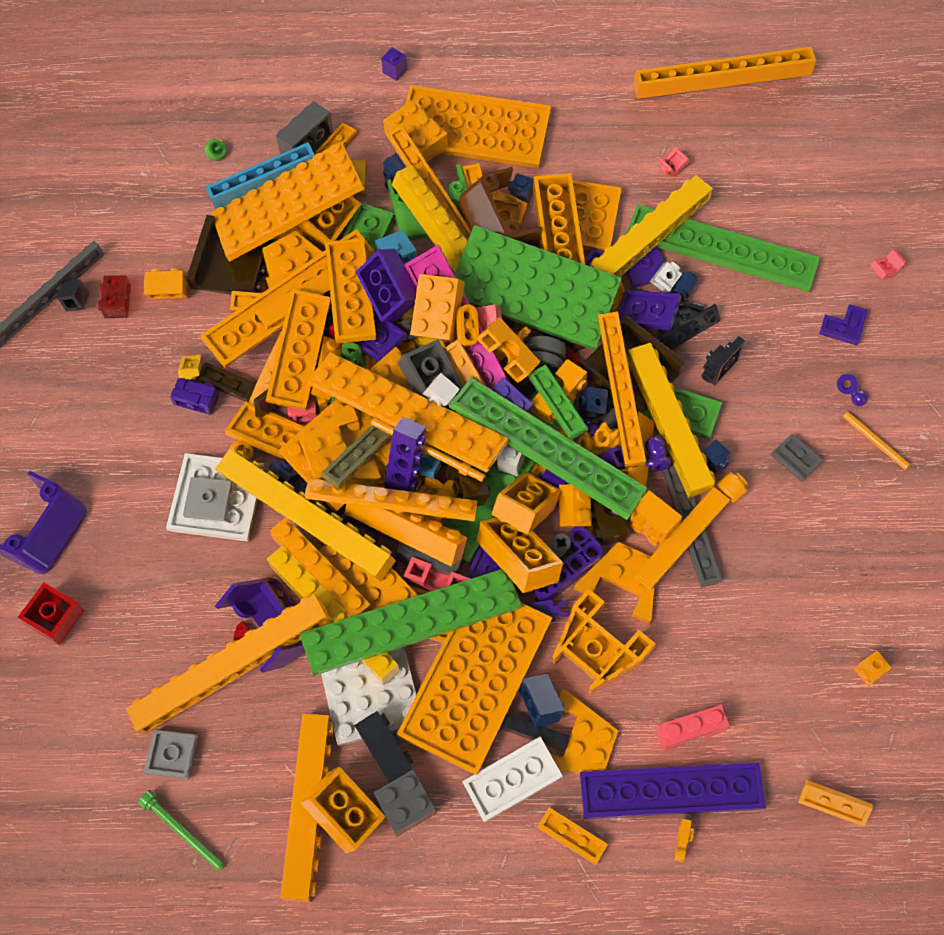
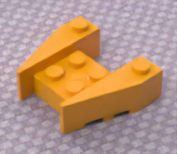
(595, 648)

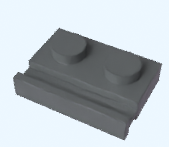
(796, 457)

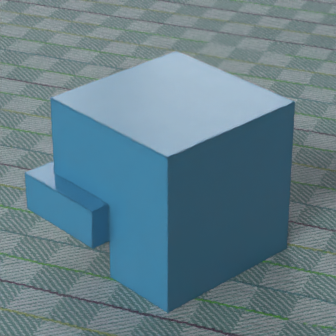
(401, 244)

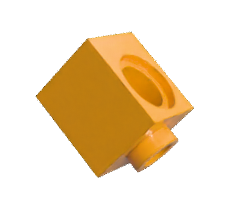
(872, 668)

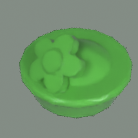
(215, 150)

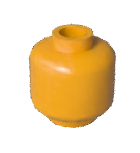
(732, 486)

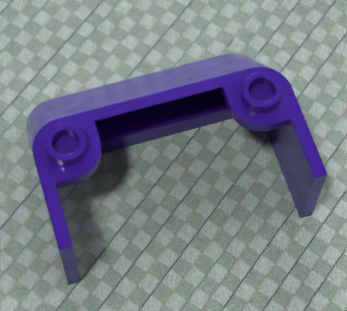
(50, 533)
(263, 600)

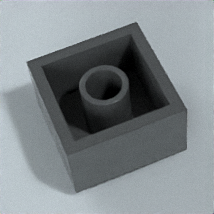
(404, 803)

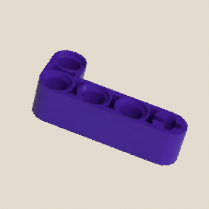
(579, 557)

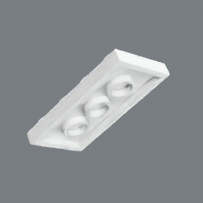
(512, 779)

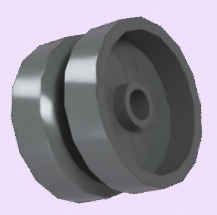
(548, 351)

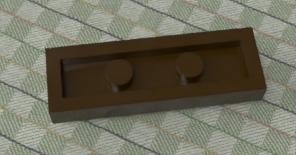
(226, 381)

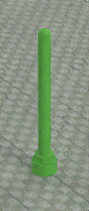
(150, 802)

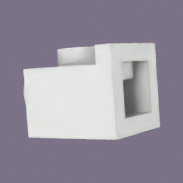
(660, 279)

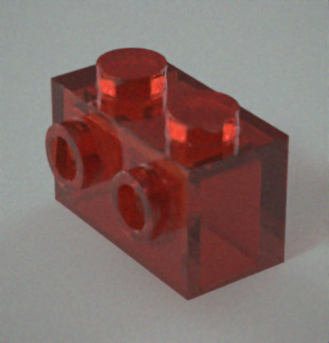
(114, 296)

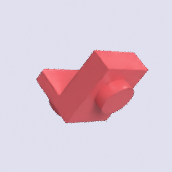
(673, 162)
(889, 265)

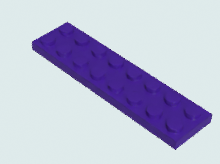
(672, 790)

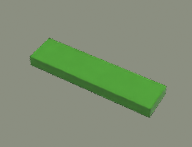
(558, 402)

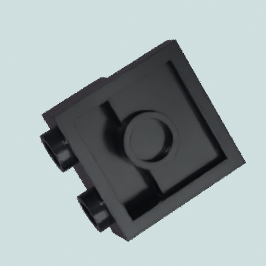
(722, 360)

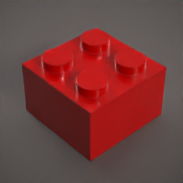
(51, 613)

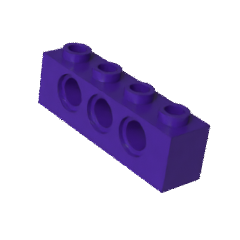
(405, 456)

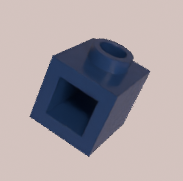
(521, 187)
(716, 456)

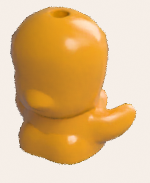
(607, 437)
(589, 444)

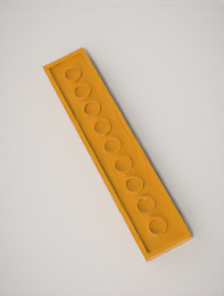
(243, 328)
(392, 402)
(275, 431)

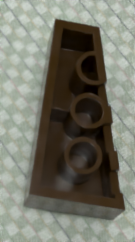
(467, 486)

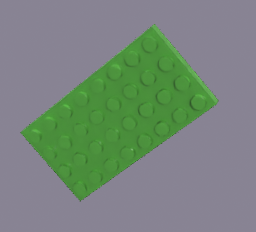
(536, 286)

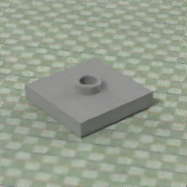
(207, 499)
(171, 754)

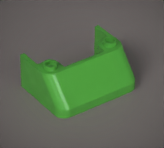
(406, 220)

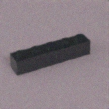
(527, 730)

